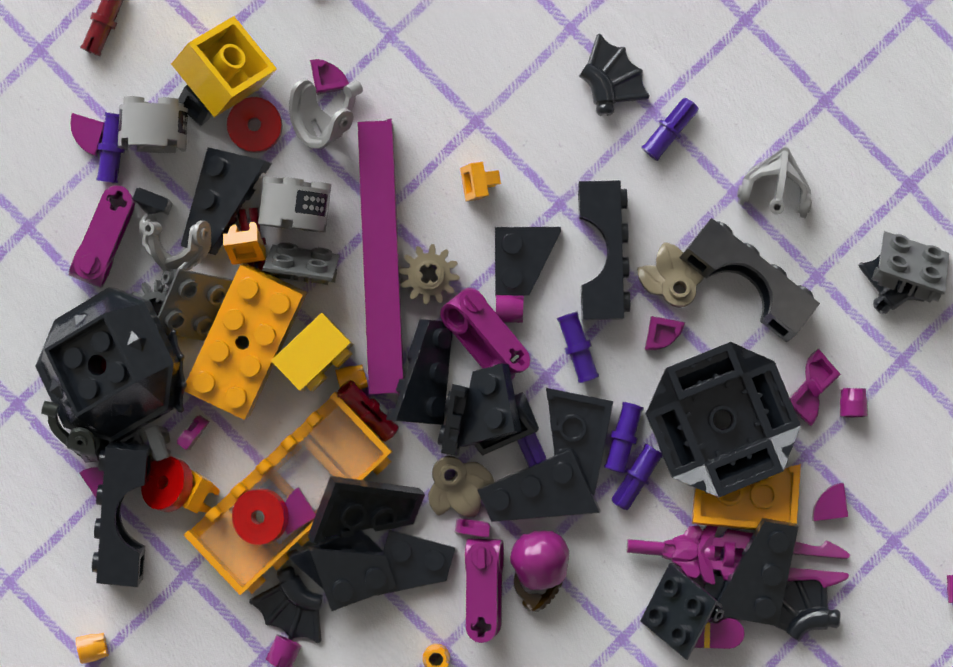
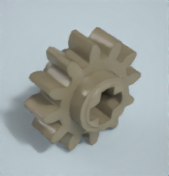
(442, 272)

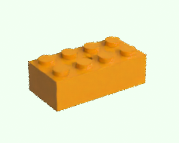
(253, 308)

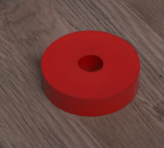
(265, 136)
(178, 489)
(274, 512)

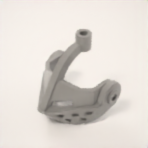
(305, 109)
(784, 165)
(197, 250)

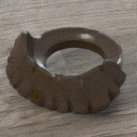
(535, 601)

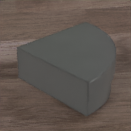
(158, 438)

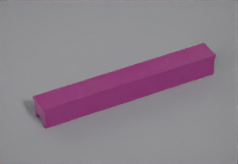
(380, 255)

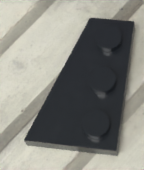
(221, 191)
(426, 381)
(580, 424)
(541, 490)
(363, 505)
(761, 577)

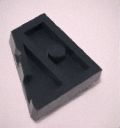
(416, 560)

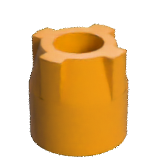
(353, 373)
(91, 647)
(436, 648)

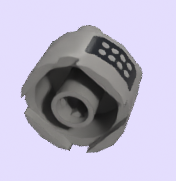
(153, 125)
(294, 204)

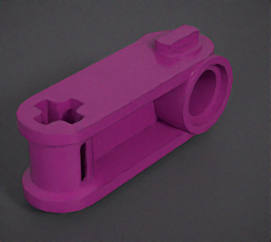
(103, 237)
(483, 332)
(483, 587)

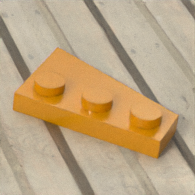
(744, 508)

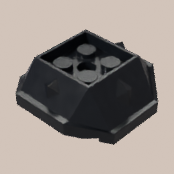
(138, 370)
(760, 425)

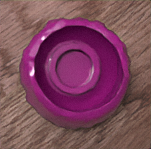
(540, 559)

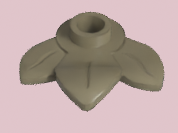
(667, 273)
(460, 490)

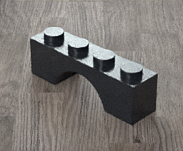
(601, 206)
(784, 303)
(119, 555)

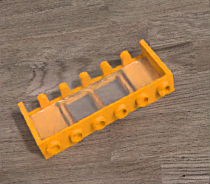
(325, 445)

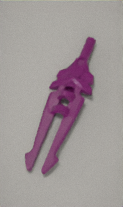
(699, 554)

